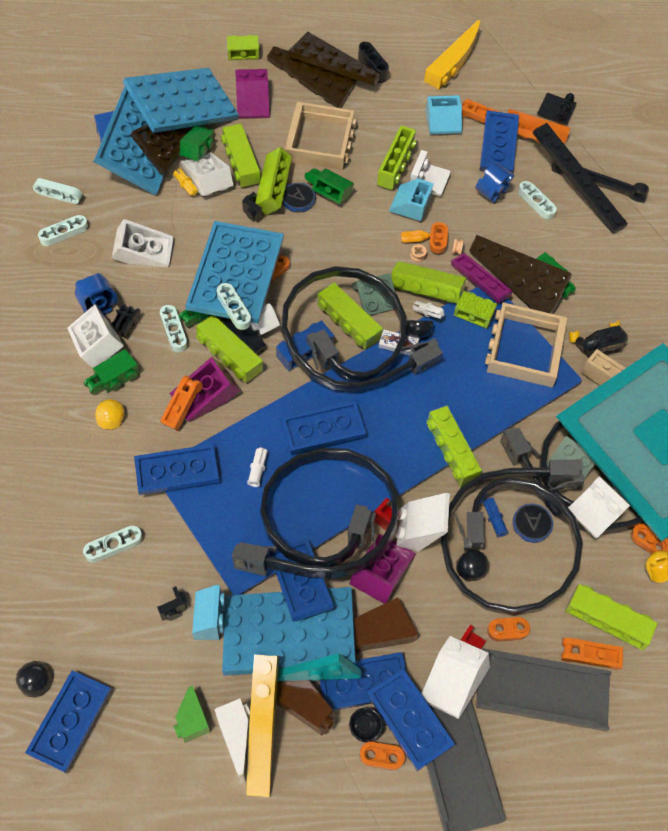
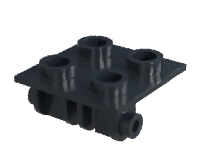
(557, 108)

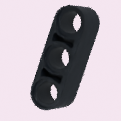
(370, 56)
(247, 336)

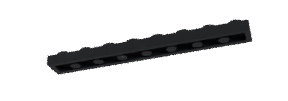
(580, 178)

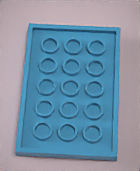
(180, 99)
(121, 153)
(240, 258)
(264, 627)

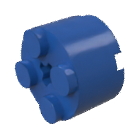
(494, 181)
(95, 291)

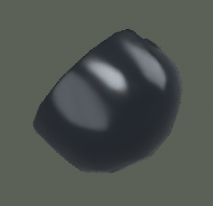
(419, 329)
(472, 565)
(34, 679)
(366, 724)

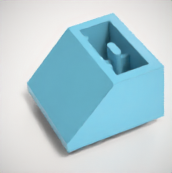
(444, 114)
(412, 199)
(207, 617)

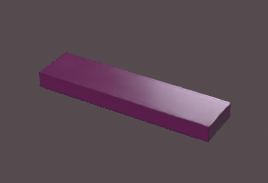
(481, 278)

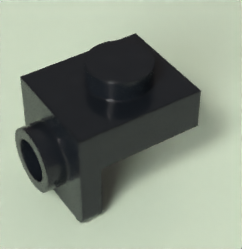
(251, 209)
(173, 608)

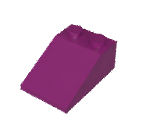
(252, 93)
(216, 389)
(385, 573)

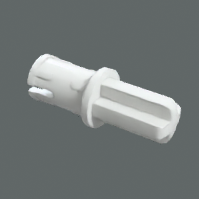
(428, 309)
(257, 467)

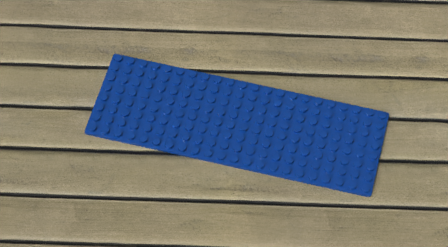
(322, 495)

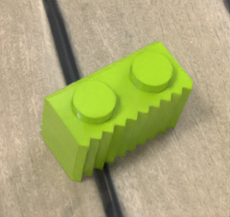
(243, 47)
(475, 309)

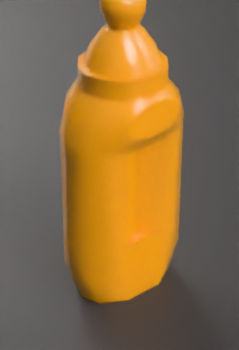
(414, 236)

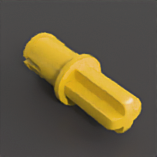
(185, 182)

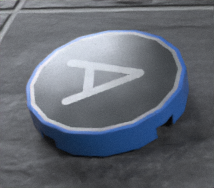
(298, 197)
(532, 523)

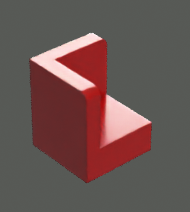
(384, 514)
(473, 639)

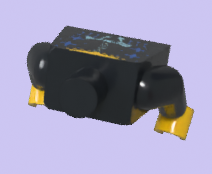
(604, 340)

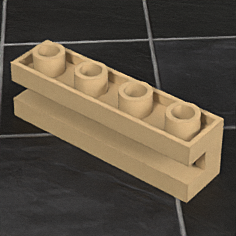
(601, 367)

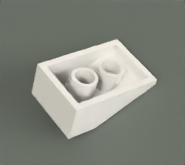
(208, 174)
(141, 245)
(94, 337)
(423, 521)
(455, 676)
(234, 724)

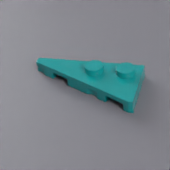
(324, 668)

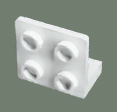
(430, 173)
(598, 507)

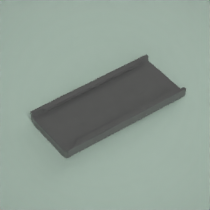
(545, 690)
(463, 777)

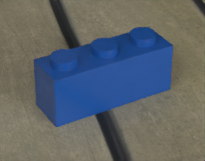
(301, 345)

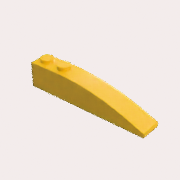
(452, 59)
(262, 724)

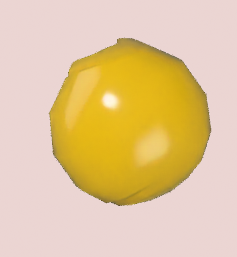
(109, 414)
(657, 566)

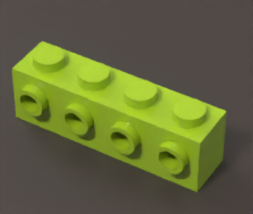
(240, 155)
(396, 157)
(273, 180)
(428, 282)
(349, 316)
(229, 349)
(453, 445)
(611, 617)

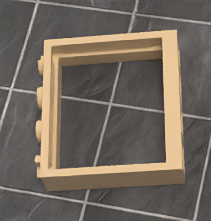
(320, 113)
(534, 318)

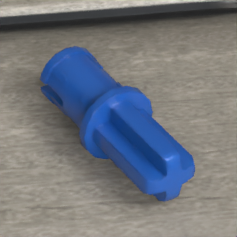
(495, 517)

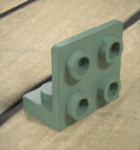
(371, 298)
(572, 450)

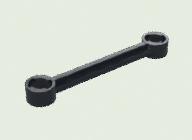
(614, 183)

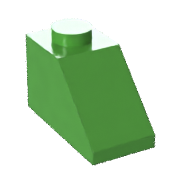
(190, 718)

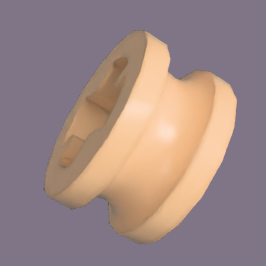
(457, 247)
(418, 248)

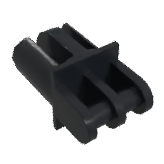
(125, 319)

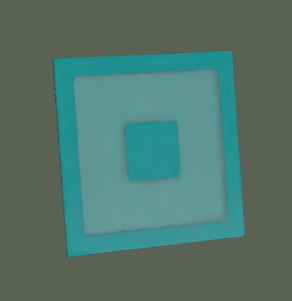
(627, 434)

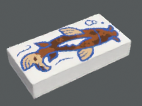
(390, 340)

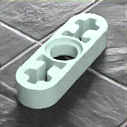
(531, 192)
(63, 193)
(76, 229)
(234, 313)
(172, 335)
(96, 544)

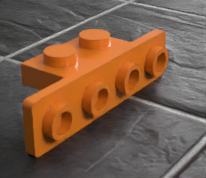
(528, 123)

